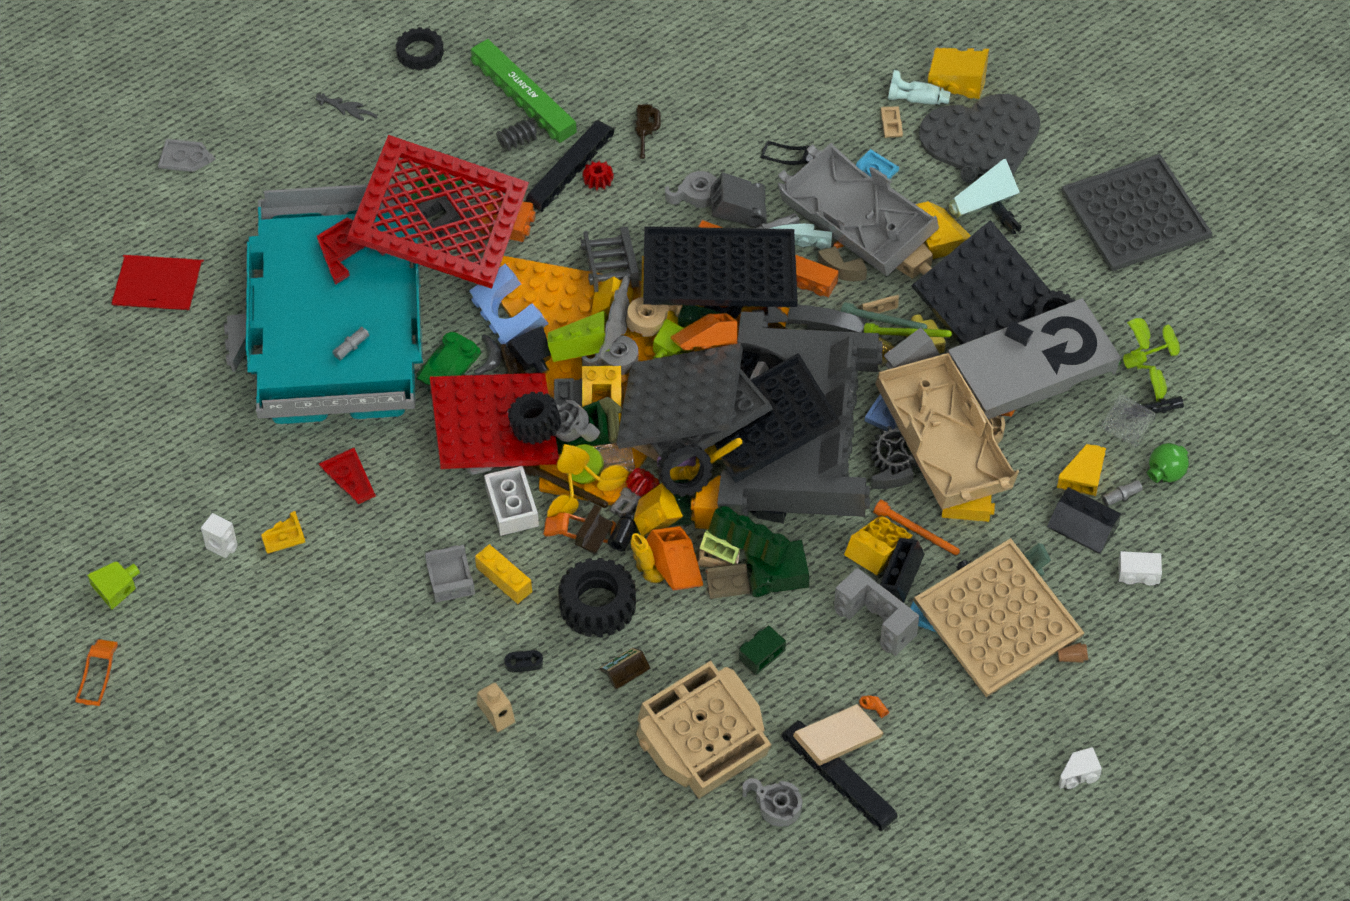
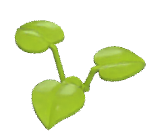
(1137, 357)

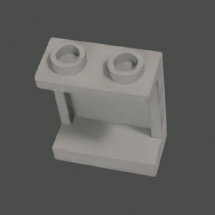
(449, 573)

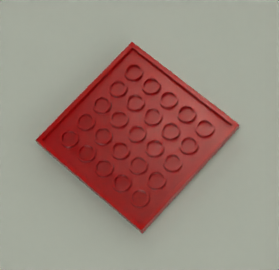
(475, 423)

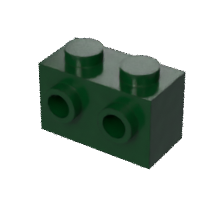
(762, 649)

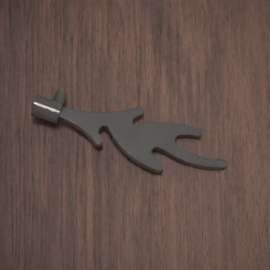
(350, 107)

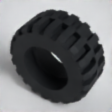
(597, 575)

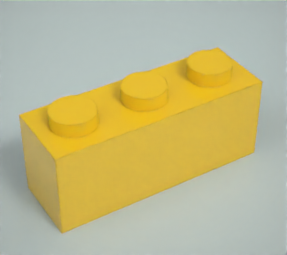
(503, 574)

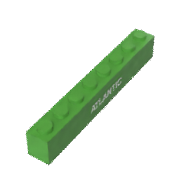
(523, 91)

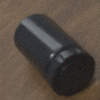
(622, 532)

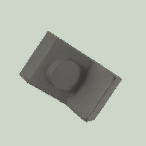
(773, 315)

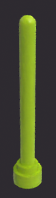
(873, 328)

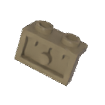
(727, 581)

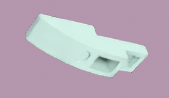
(807, 236)

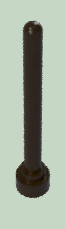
(536, 470)

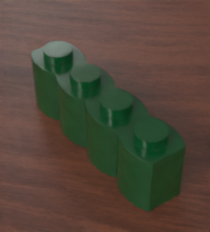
(751, 537)

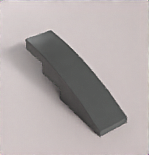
(825, 319)

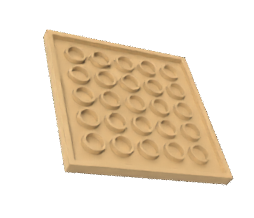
(998, 617)

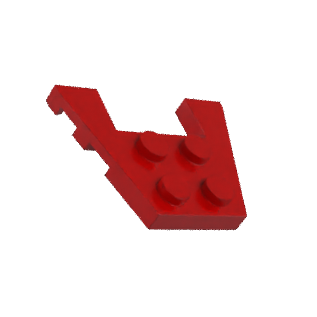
(337, 248)

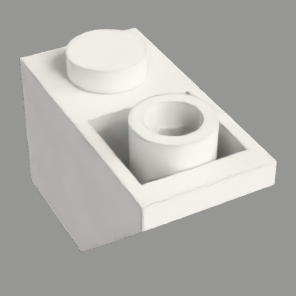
(1081, 768)

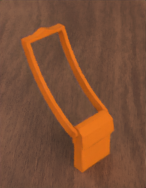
(559, 525)
(101, 649)

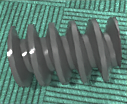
(517, 134)

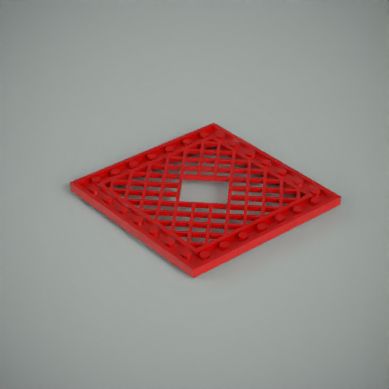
(484, 270)

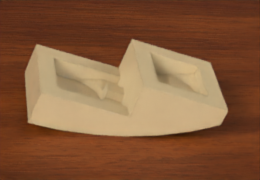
(891, 122)

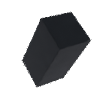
(1019, 333)

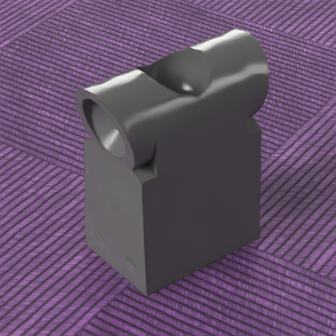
(738, 200)

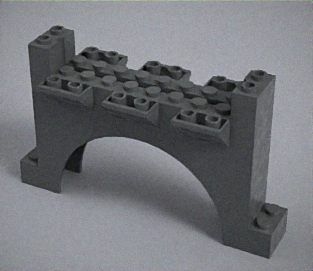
(816, 474)

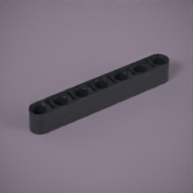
(571, 162)
(847, 783)

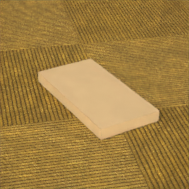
(838, 734)

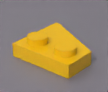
(283, 535)

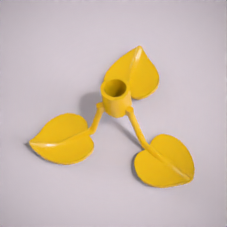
(572, 462)

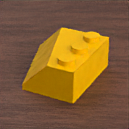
(959, 71)
(948, 235)

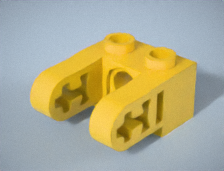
(601, 379)

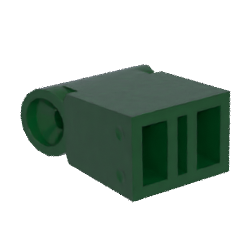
(790, 575)

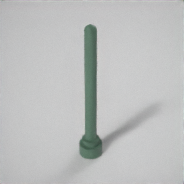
(851, 309)

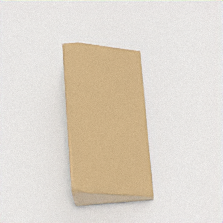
(881, 305)

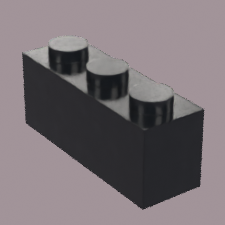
(903, 568)

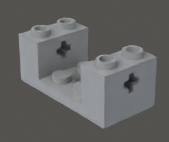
(899, 620)

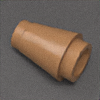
(1073, 653)

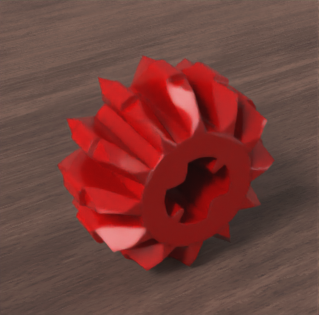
(598, 175)
(641, 481)

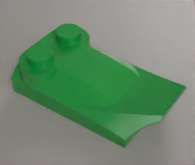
(450, 358)

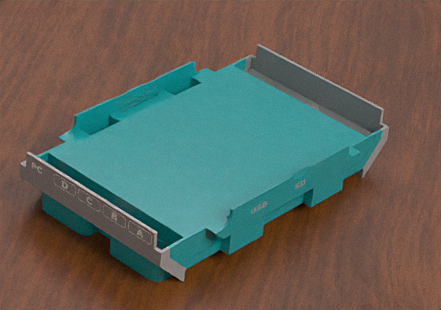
(306, 315)

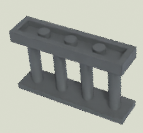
(625, 250)

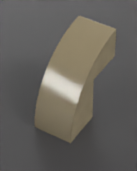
(848, 271)

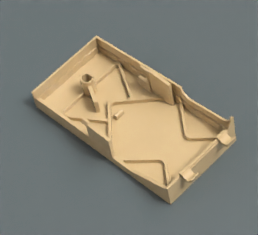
(945, 430)

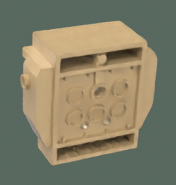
(680, 740)

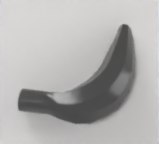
(494, 356)

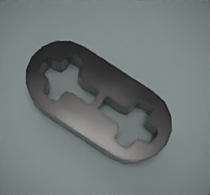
(523, 661)

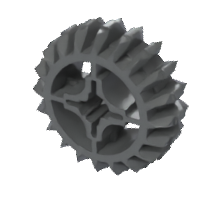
(888, 463)

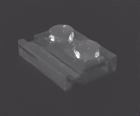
(614, 456)

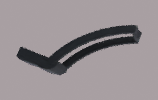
(805, 158)

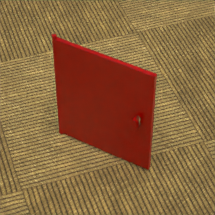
(157, 282)

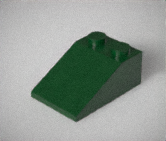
(599, 419)

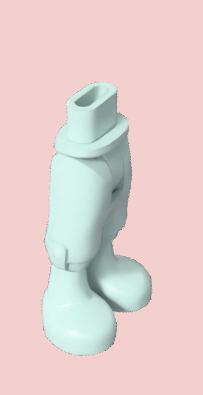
(918, 91)

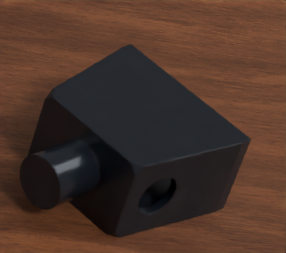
(531, 350)

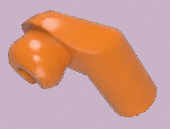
(874, 703)

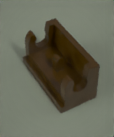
(510, 363)

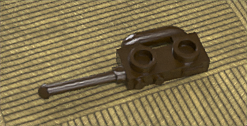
(645, 127)

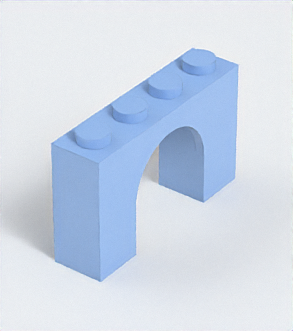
(489, 302)

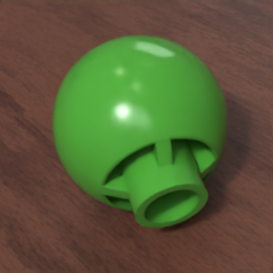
(1168, 463)

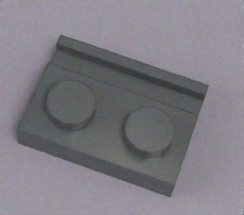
(567, 390)

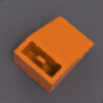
(708, 332)
(675, 557)

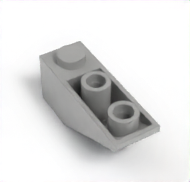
(236, 341)

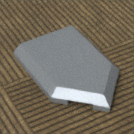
(184, 155)

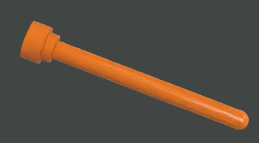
(883, 509)

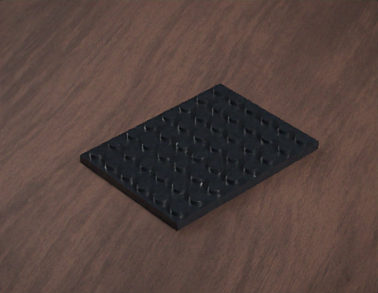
(719, 267)

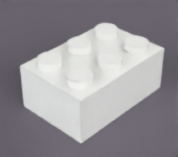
(511, 500)

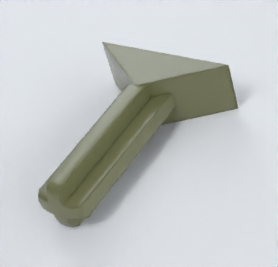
(611, 409)

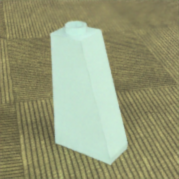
(987, 190)

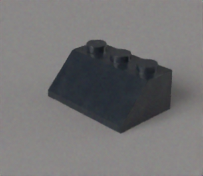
(1084, 520)

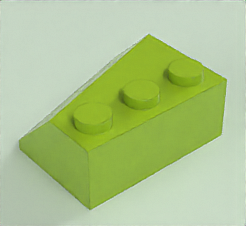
(578, 338)

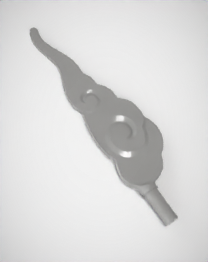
(617, 317)

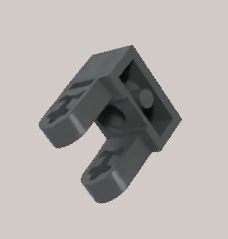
(434, 206)

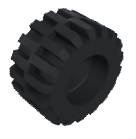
(534, 417)

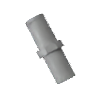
(351, 343)
(1122, 493)

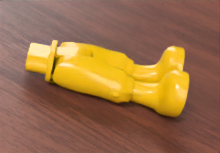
(644, 559)

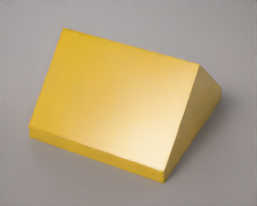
(605, 296)

